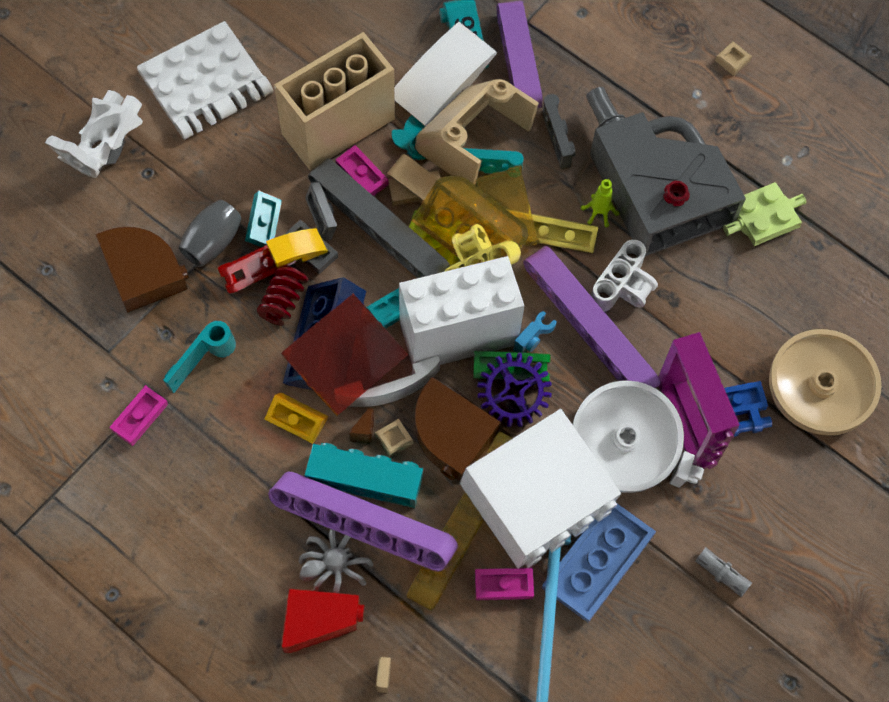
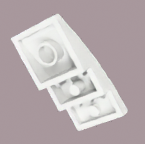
(443, 73)

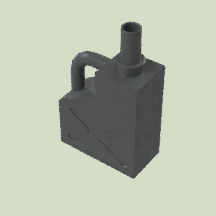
(642, 167)

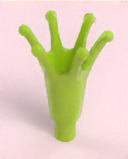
(601, 202)

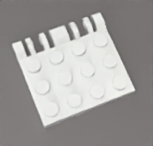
(203, 76)

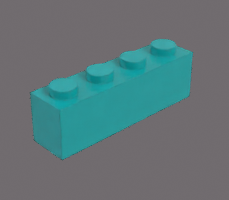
(365, 475)

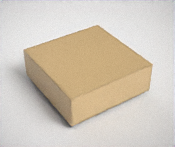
(733, 58)
(394, 438)
(383, 674)

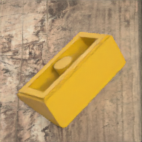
(295, 417)

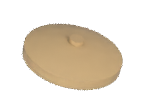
(825, 382)

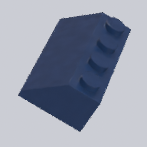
(319, 302)

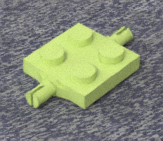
(766, 214)

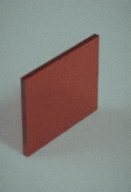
(344, 354)

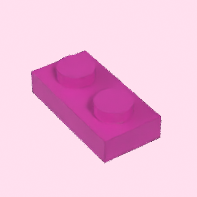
(362, 170)
(138, 415)
(504, 584)

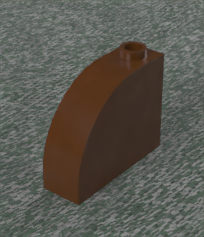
(141, 266)
(451, 429)

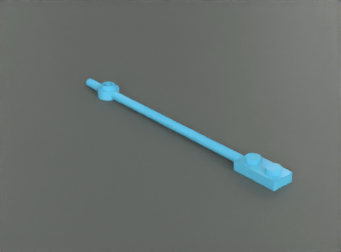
(548, 624)

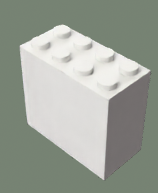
(461, 311)
(540, 489)

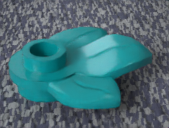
(406, 138)

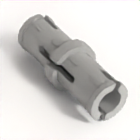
(723, 572)

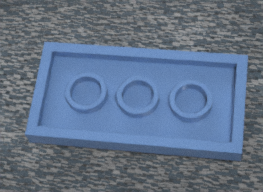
(600, 561)

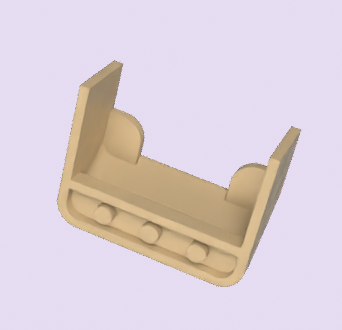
(445, 135)

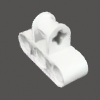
(630, 285)

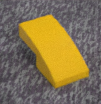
(296, 245)

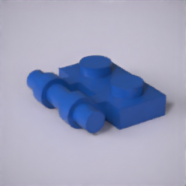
(749, 399)

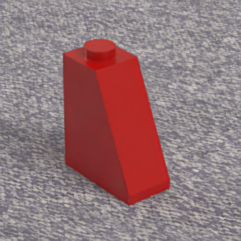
(319, 617)

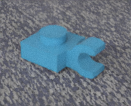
(529, 337)

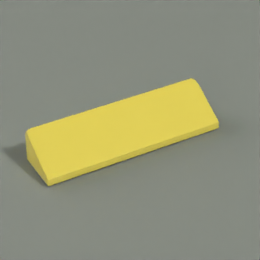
(565, 233)

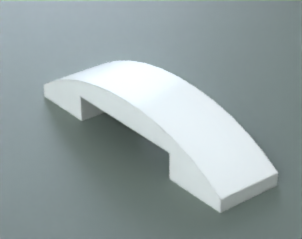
(400, 388)

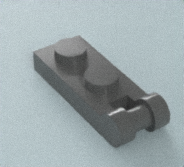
(557, 131)

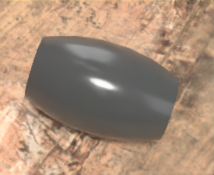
(210, 233)

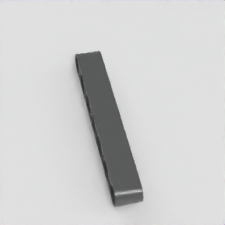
(377, 221)

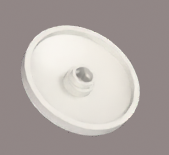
(631, 433)

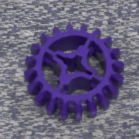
(535, 378)

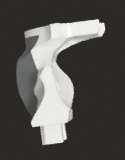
(107, 123)

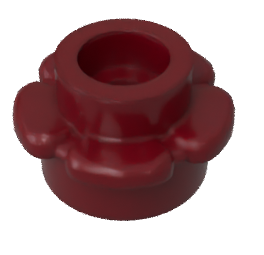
(676, 187)

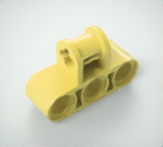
(480, 248)

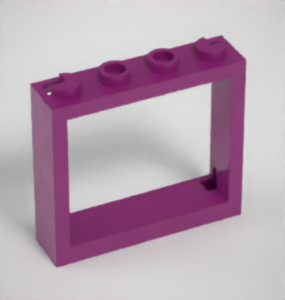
(690, 360)

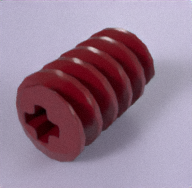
(280, 293)

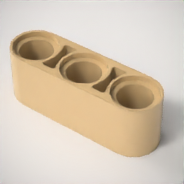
(412, 177)

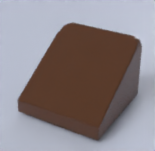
(363, 429)

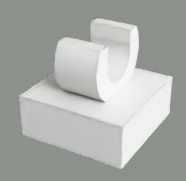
(685, 471)

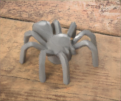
(334, 560)

